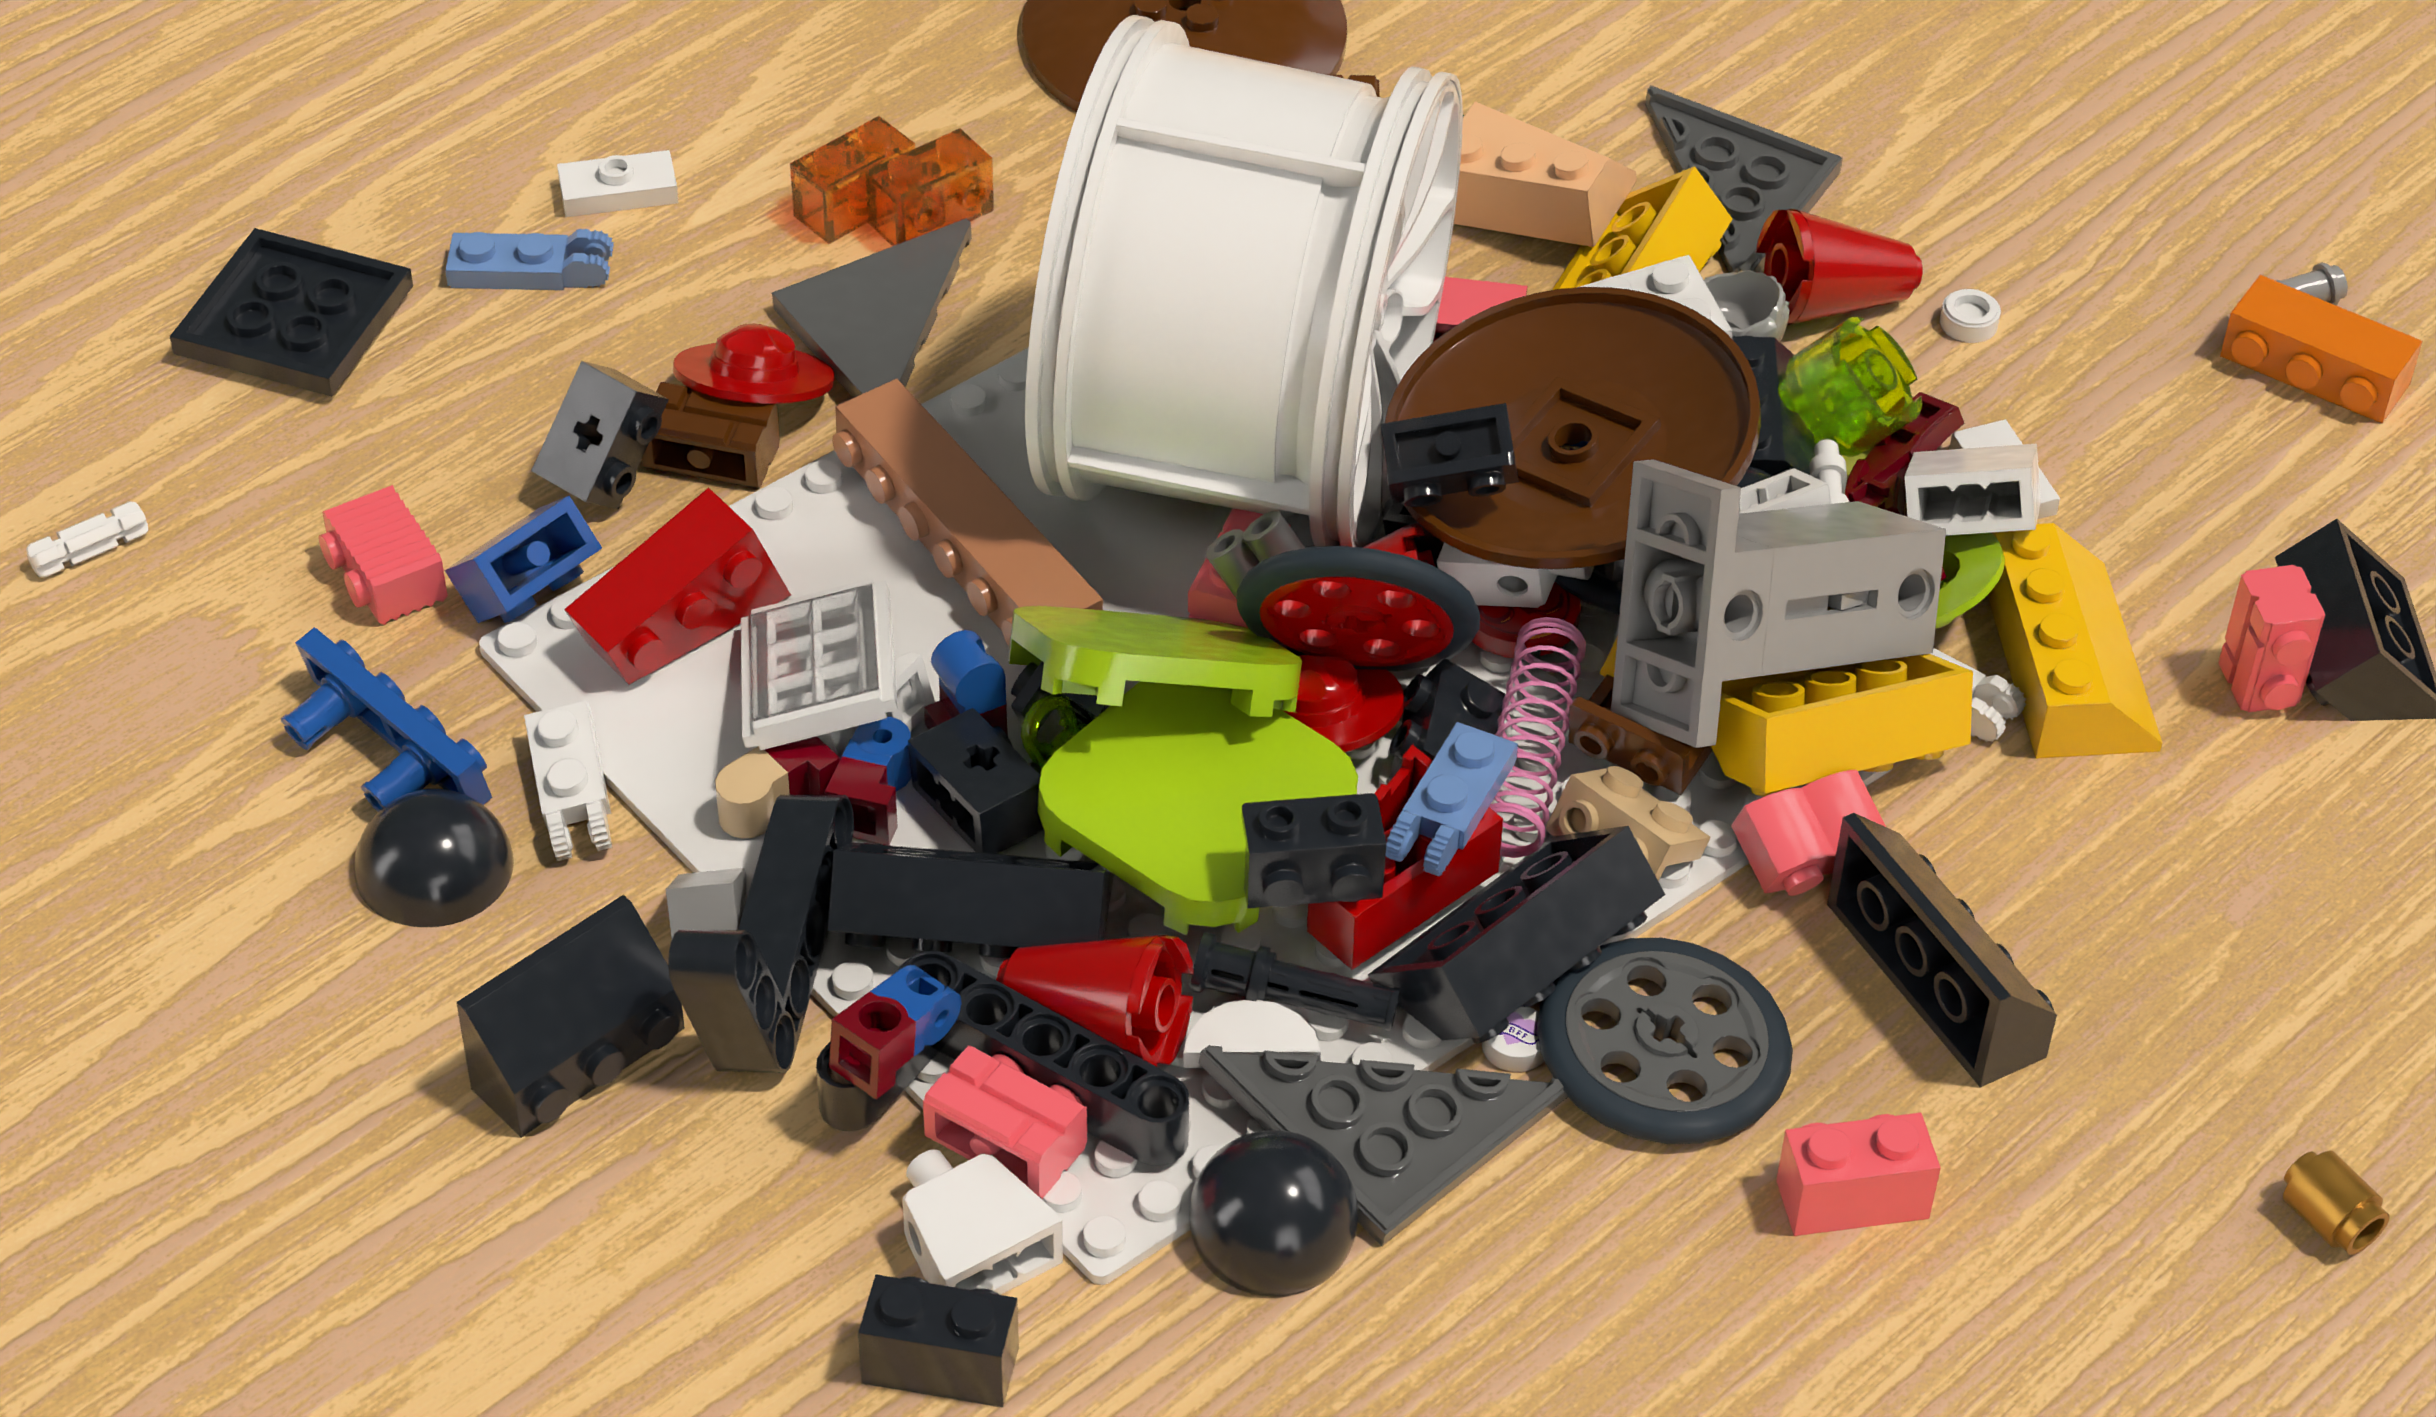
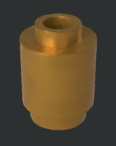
(2335, 1201)

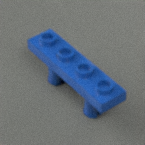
(378, 702)

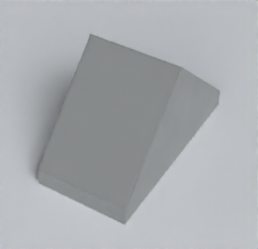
(707, 900)

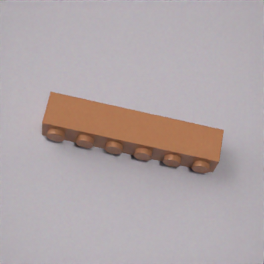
(954, 507)

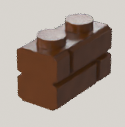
(714, 437)

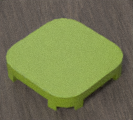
(1102, 649)
(1163, 792)

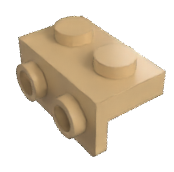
(1616, 799)

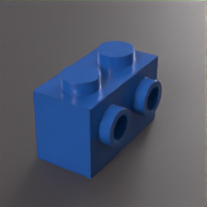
(523, 560)

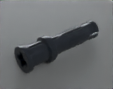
(1263, 977)

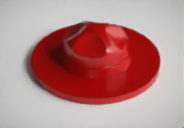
(754, 367)
(1346, 702)

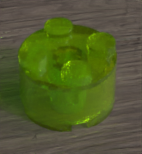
(1851, 387)

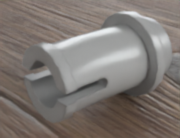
(2322, 282)

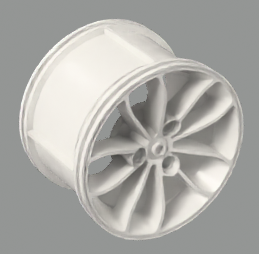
(1238, 280)

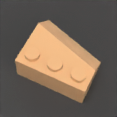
(1535, 181)

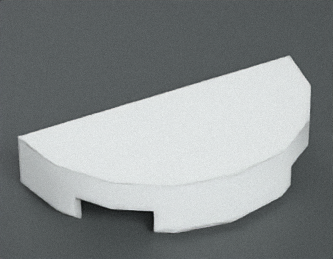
(1250, 1029)

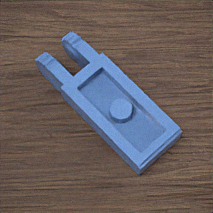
(528, 260)
(1452, 796)

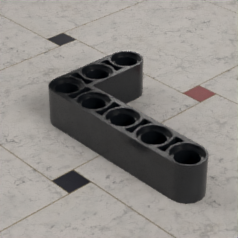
(755, 983)
(1125, 1096)

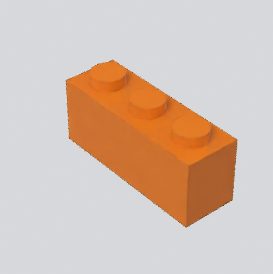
(2321, 348)

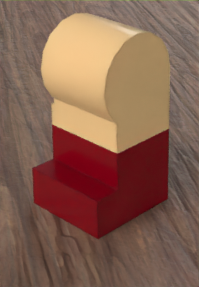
(755, 780)

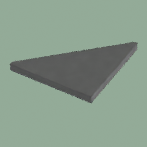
(1744, 167)
(876, 309)
(1391, 1127)

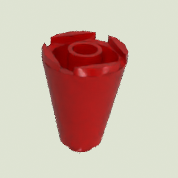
(1834, 266)
(1113, 988)

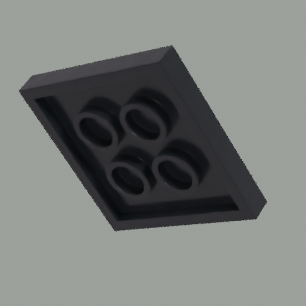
(292, 311)

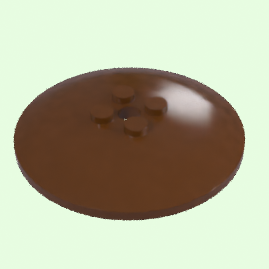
(1068, 35)
(1576, 367)

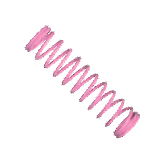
(1522, 652)

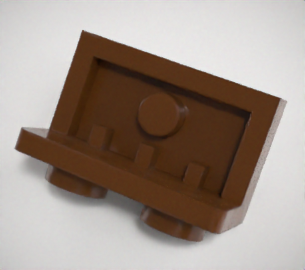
(1629, 745)

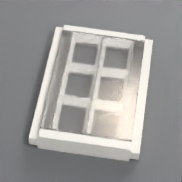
(817, 664)

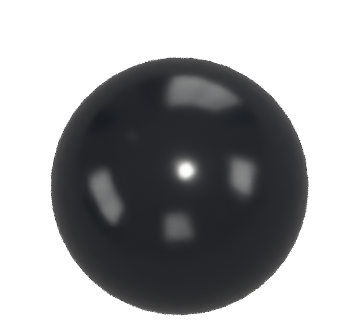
(432, 859)
(1273, 1213)

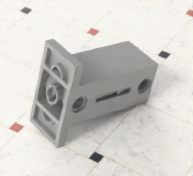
(1758, 594)

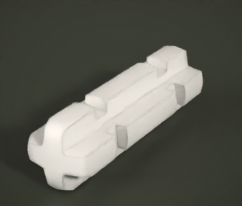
(87, 539)

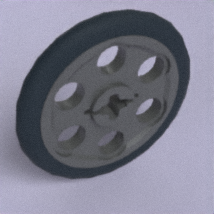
(1645, 1106)

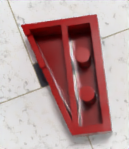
(677, 590)
(1410, 894)

